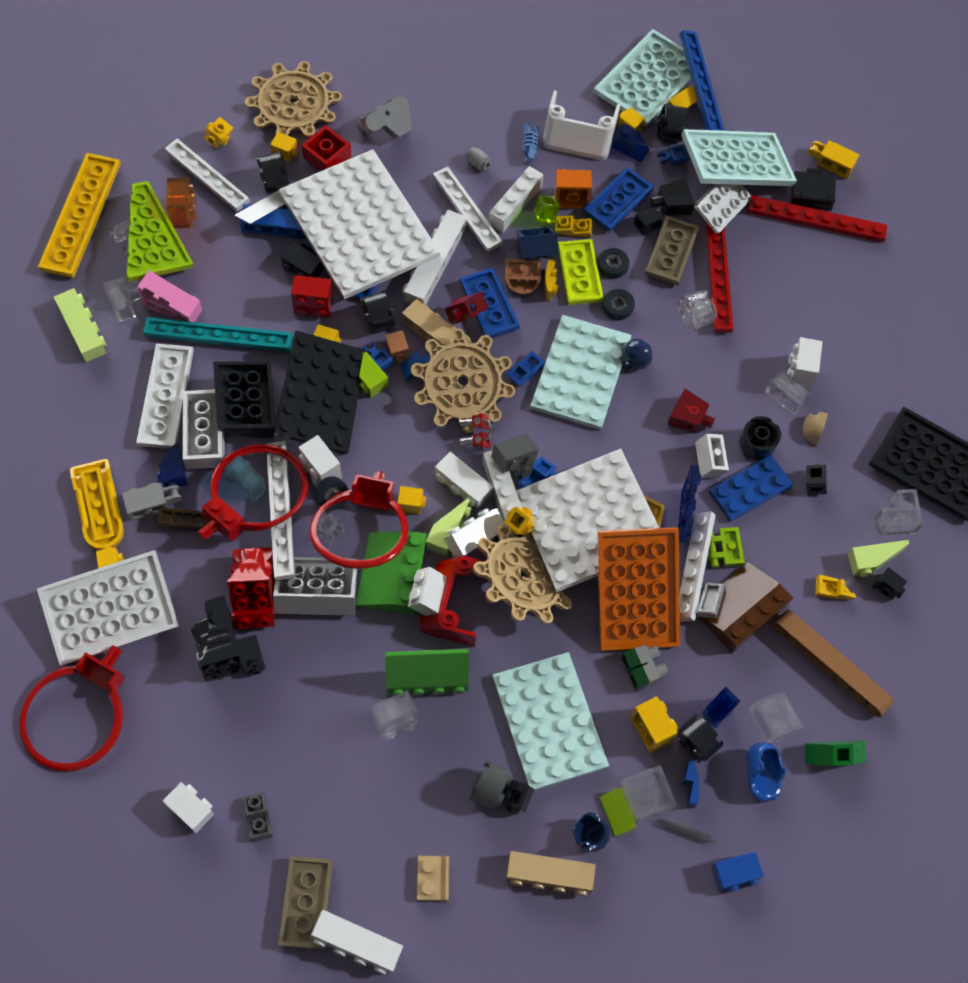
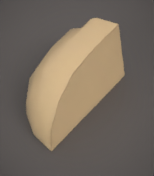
(814, 426)

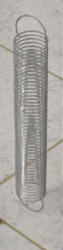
(704, 839)

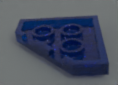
(687, 502)

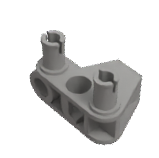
(395, 123)

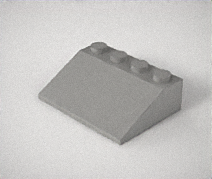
(317, 589)

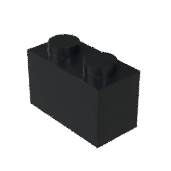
(301, 261)

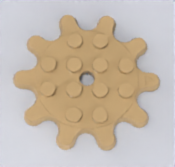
(286, 85)
(468, 361)
(503, 571)

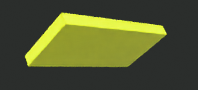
(580, 272)

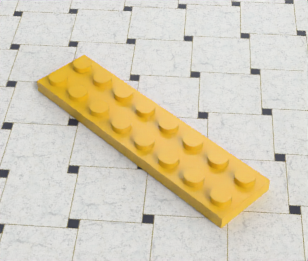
(79, 215)

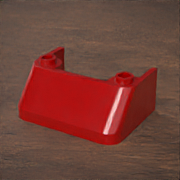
(445, 622)

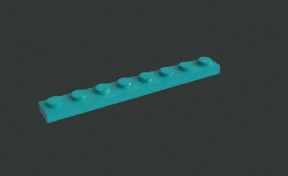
(218, 334)

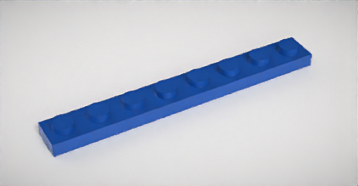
(701, 81)

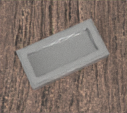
(710, 600)

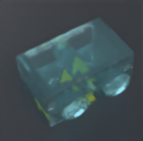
(246, 478)

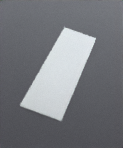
(261, 208)

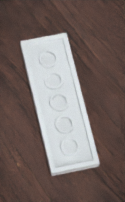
(164, 396)

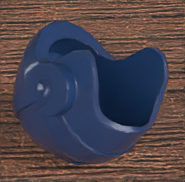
(636, 354)
(591, 832)

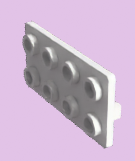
(722, 204)

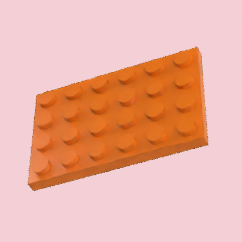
(638, 588)

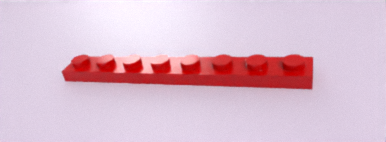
(817, 218)
(719, 279)

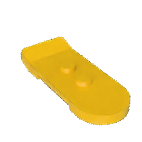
(97, 504)

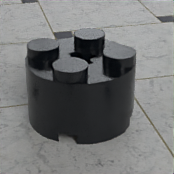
(672, 122)
(273, 171)
(377, 311)
(759, 438)
(699, 738)

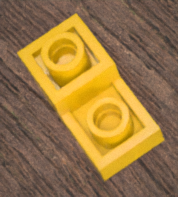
(685, 98)
(573, 227)
(550, 286)

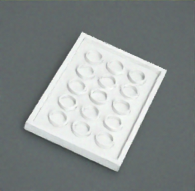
(107, 607)

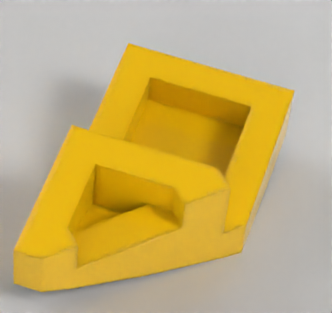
(832, 588)

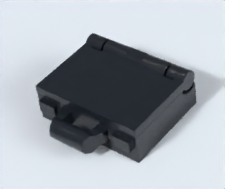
(814, 189)

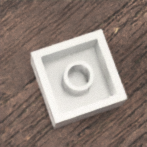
(805, 361)
(319, 460)

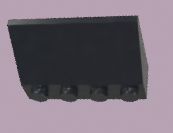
(244, 398)

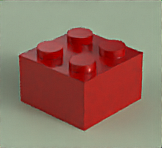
(326, 149)
(312, 296)

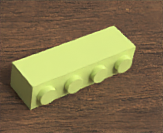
(80, 325)

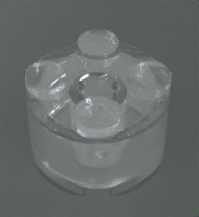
(697, 310)

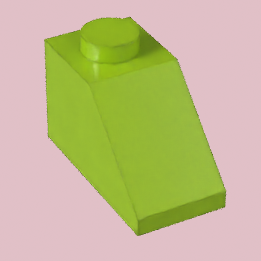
(372, 377)

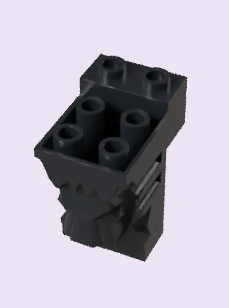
(219, 646)

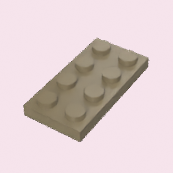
(672, 250)
(304, 899)

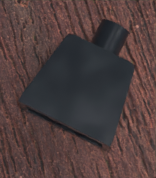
(674, 198)

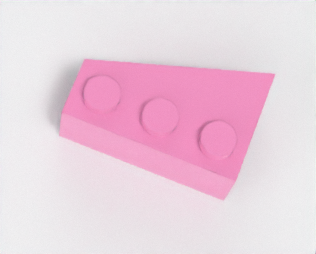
(168, 299)

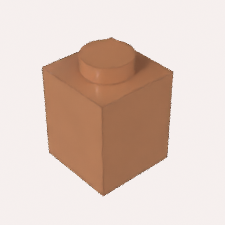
(397, 346)

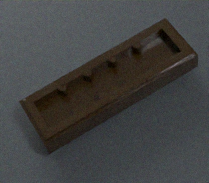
(180, 519)

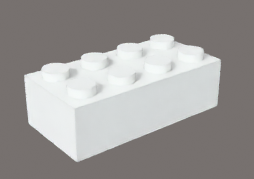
(201, 440)

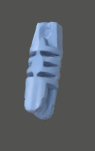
(530, 142)

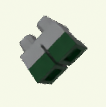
(641, 666)

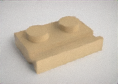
(433, 878)

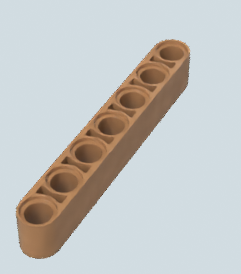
(833, 663)

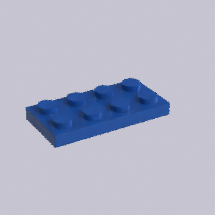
(618, 199)
(499, 316)
(750, 488)

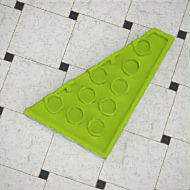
(151, 237)

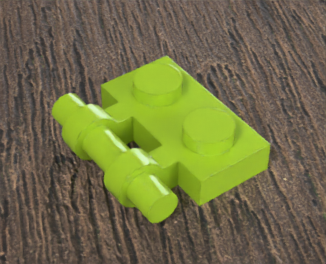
(730, 546)

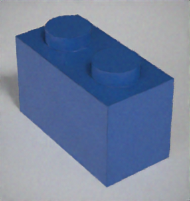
(737, 872)

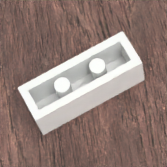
(463, 480)
(466, 538)

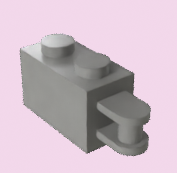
(148, 499)

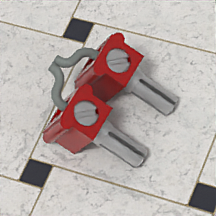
(482, 439)

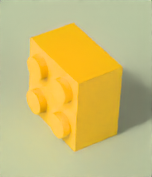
(654, 724)

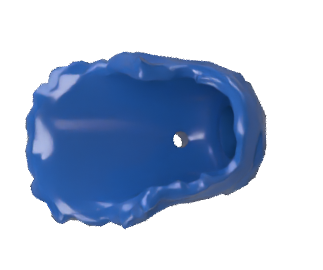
(765, 771)

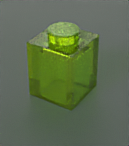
(546, 209)

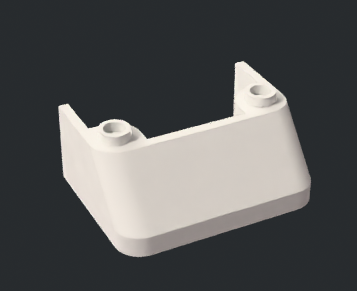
(578, 136)

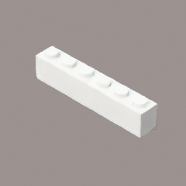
(427, 275)

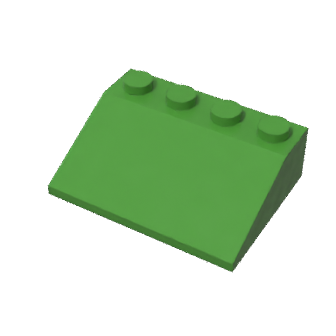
(390, 584)
(427, 671)

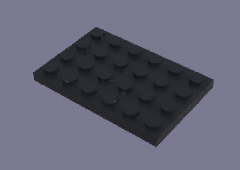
(320, 392)
(926, 460)

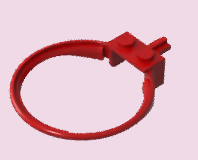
(370, 493)
(227, 520)
(102, 675)

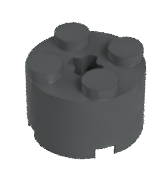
(490, 785)

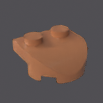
(522, 275)

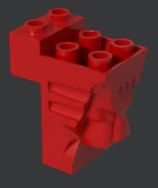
(252, 588)

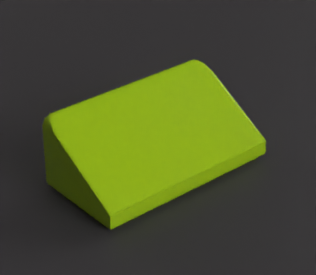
(617, 812)

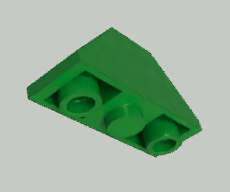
(835, 753)

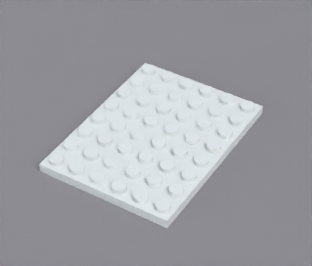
(359, 223)

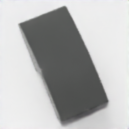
(257, 817)

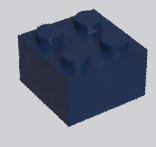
(537, 243)

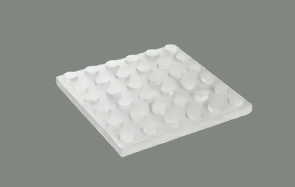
(576, 506)

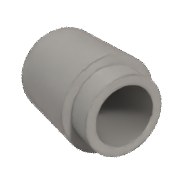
(478, 159)

